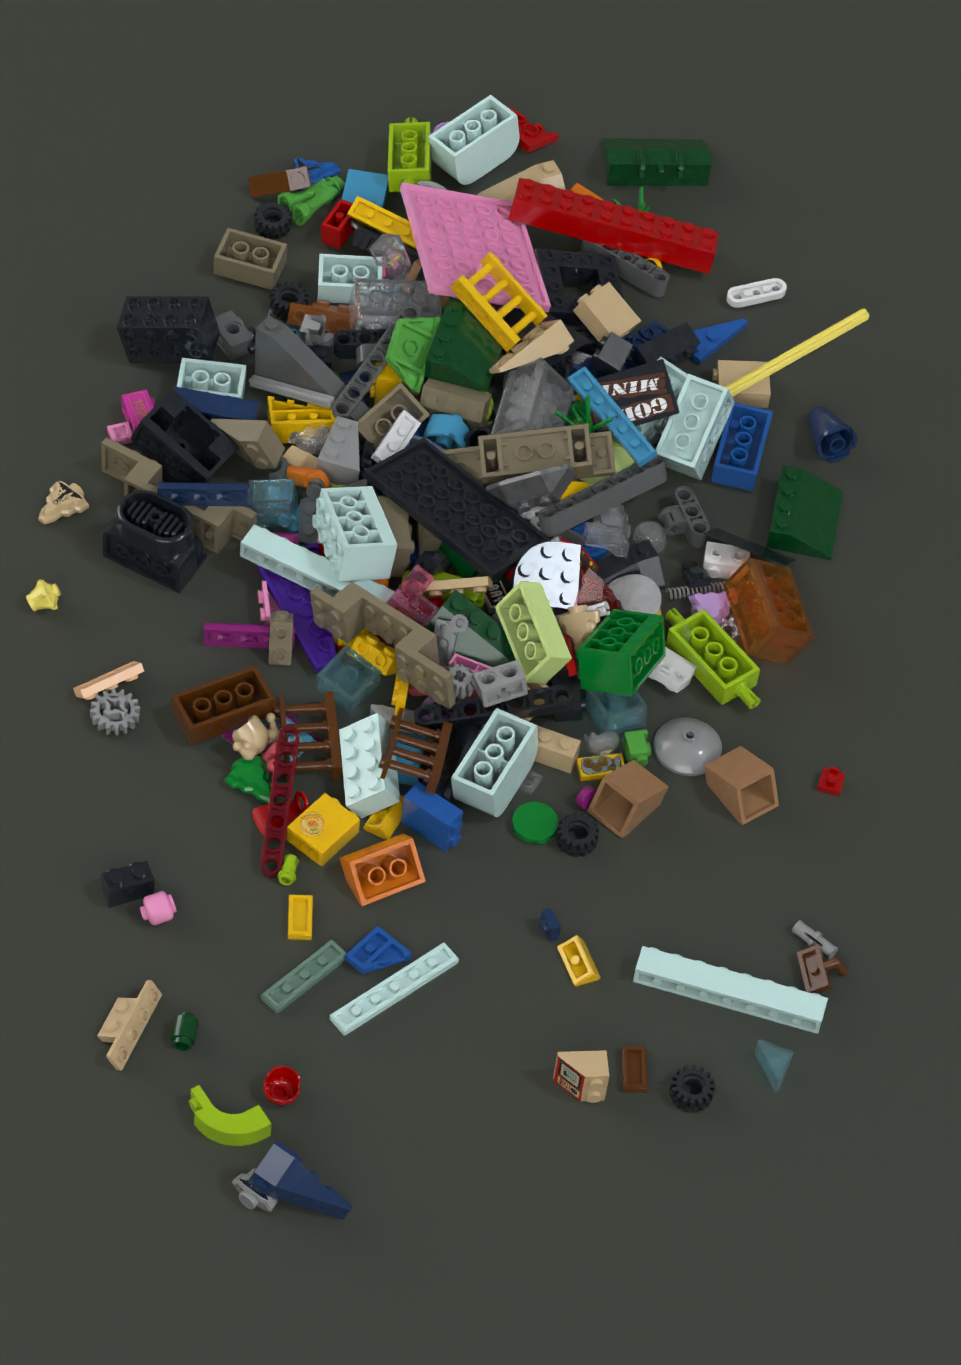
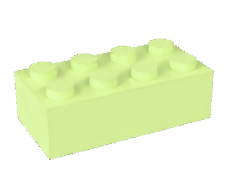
(533, 632)

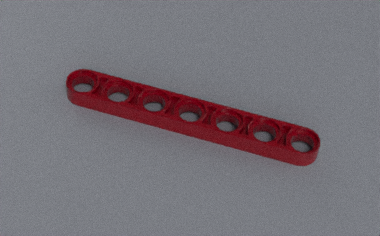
(280, 811)

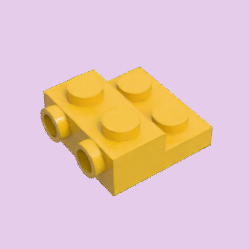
(376, 653)

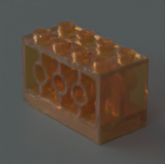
(768, 611)

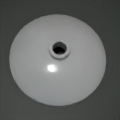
(684, 754)

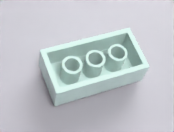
(360, 755)

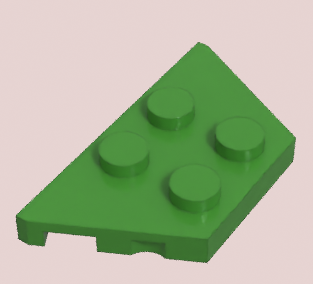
(410, 348)

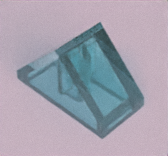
(774, 1062)

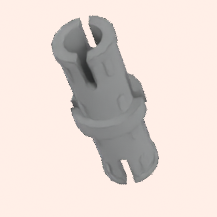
(802, 930)

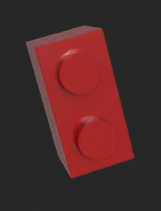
(336, 226)

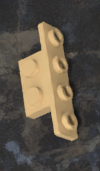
(127, 1023)

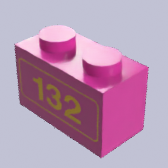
(136, 407)

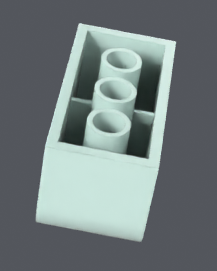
(476, 141)
(496, 763)

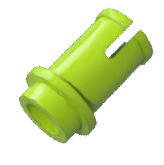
(287, 873)

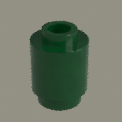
(184, 1031)

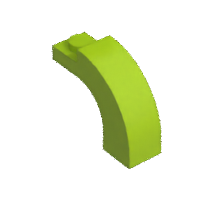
(228, 1128)

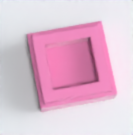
(120, 432)

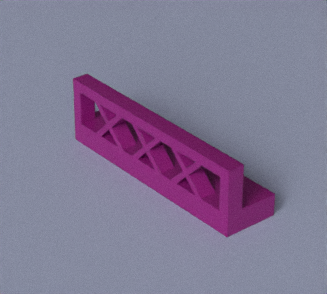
(238, 635)

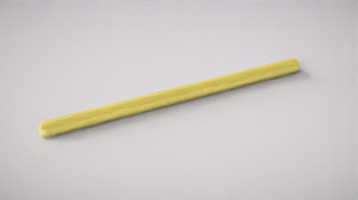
(798, 352)

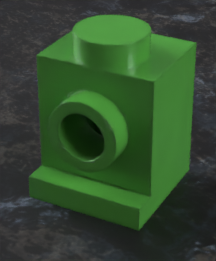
(636, 747)

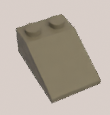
(381, 417)
(255, 441)

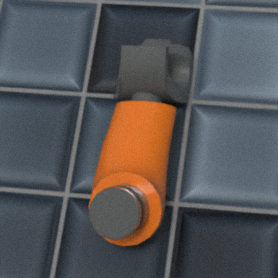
(305, 477)

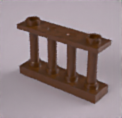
(329, 725)
(437, 751)

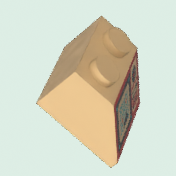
(583, 1074)

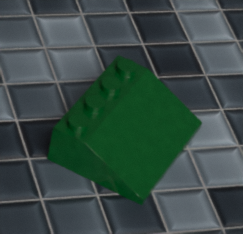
(462, 349)
(804, 514)
(483, 638)

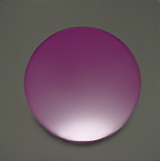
(585, 797)

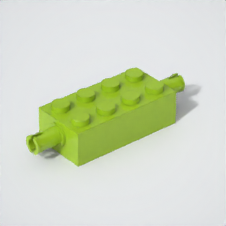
(408, 153)
(718, 660)

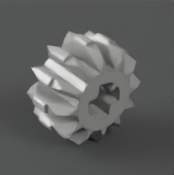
(462, 680)

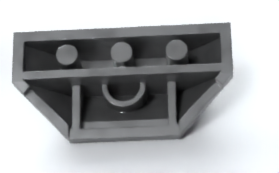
(534, 489)

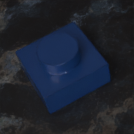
(549, 925)

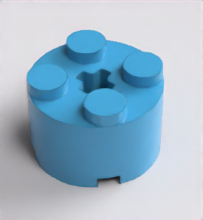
(446, 430)

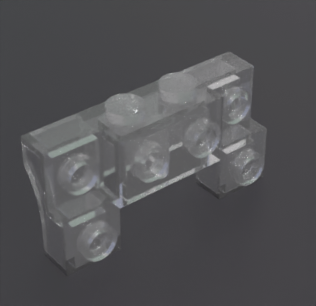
(609, 531)

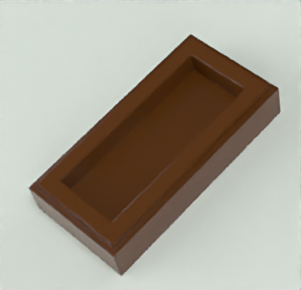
(634, 1069)

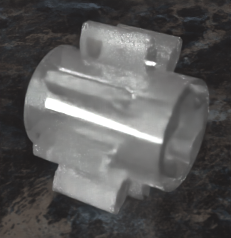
(735, 631)

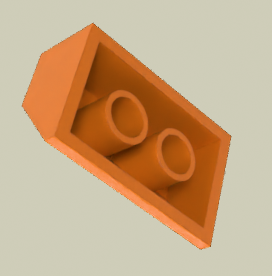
(383, 869)

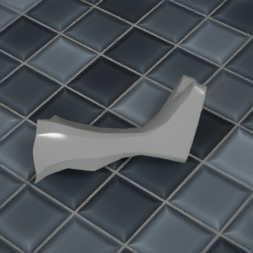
(315, 331)

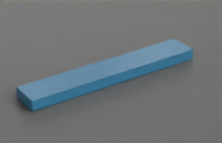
(604, 408)

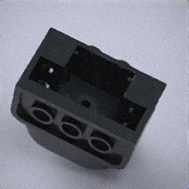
(182, 441)
(154, 539)

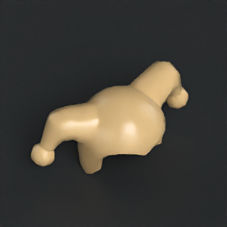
(254, 737)

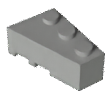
(341, 452)

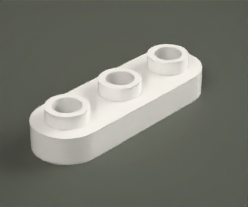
(756, 292)

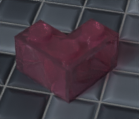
(409, 597)

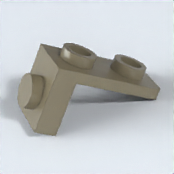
(280, 638)

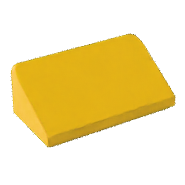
(385, 821)
(578, 961)

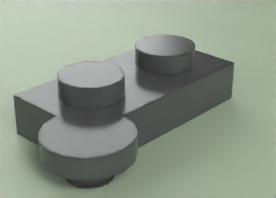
(446, 636)

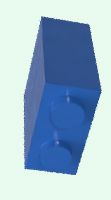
(432, 817)

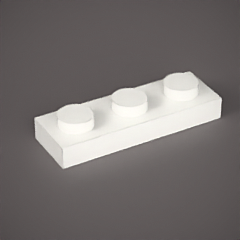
(396, 437)

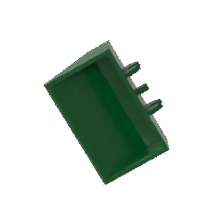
(656, 162)

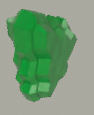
(251, 778)

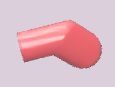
(269, 756)

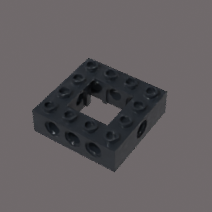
(573, 267)

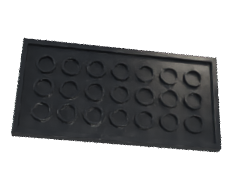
(455, 508)

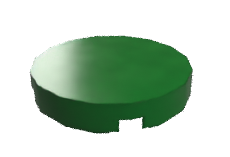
(535, 822)

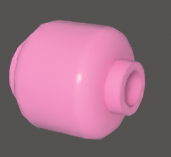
(158, 908)

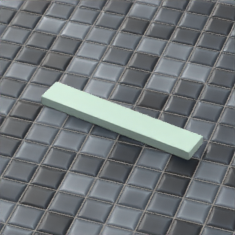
(393, 989)

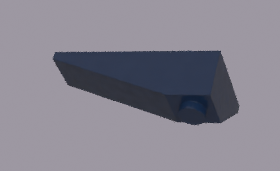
(286, 1179)

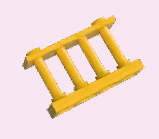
(486, 314)

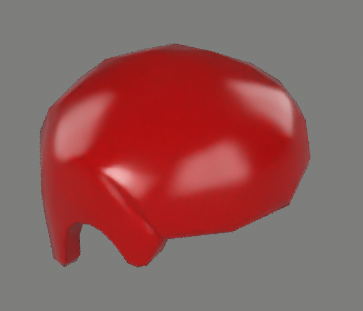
(282, 1085)

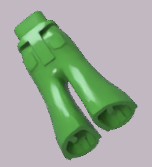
(309, 200)

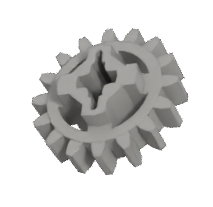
(115, 712)

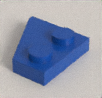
(377, 952)

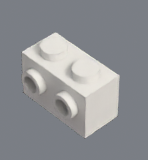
(723, 559)

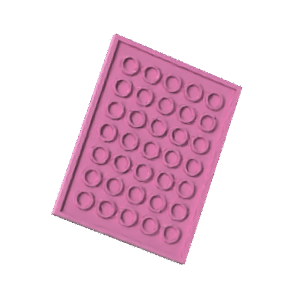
(459, 230)

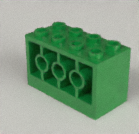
(621, 652)

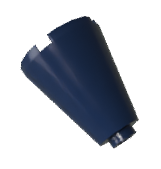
(830, 435)

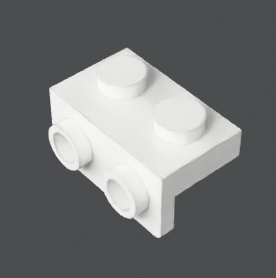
(673, 671)

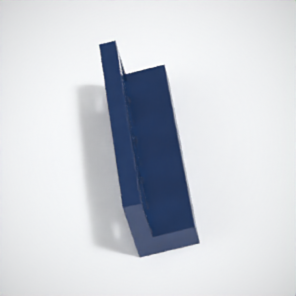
(205, 493)

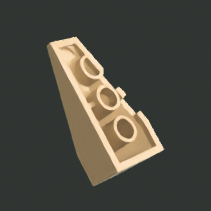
(542, 173)
(542, 341)

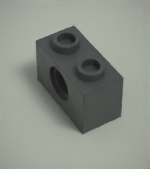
(233, 336)

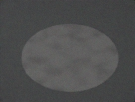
(637, 593)

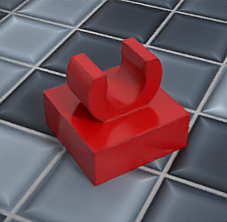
(831, 781)

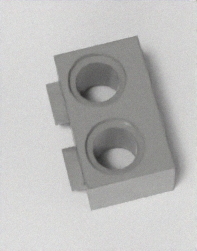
(500, 683)

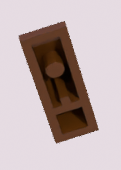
(280, 181)

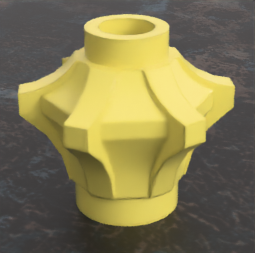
(44, 596)

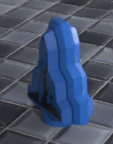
(318, 170)

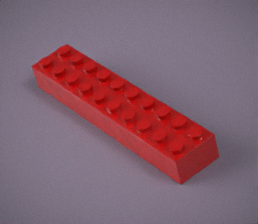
(614, 225)

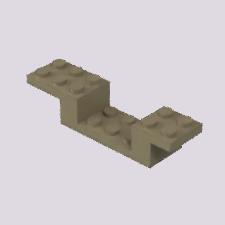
(534, 450)
(212, 526)
(415, 646)

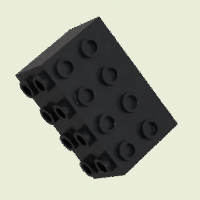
(168, 328)

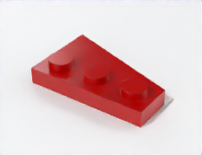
(533, 136)

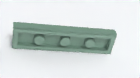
(304, 976)

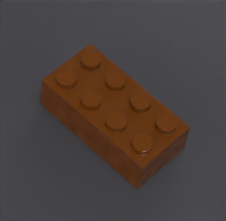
(222, 705)

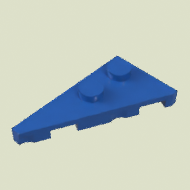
(715, 337)

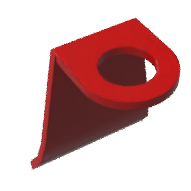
(296, 810)

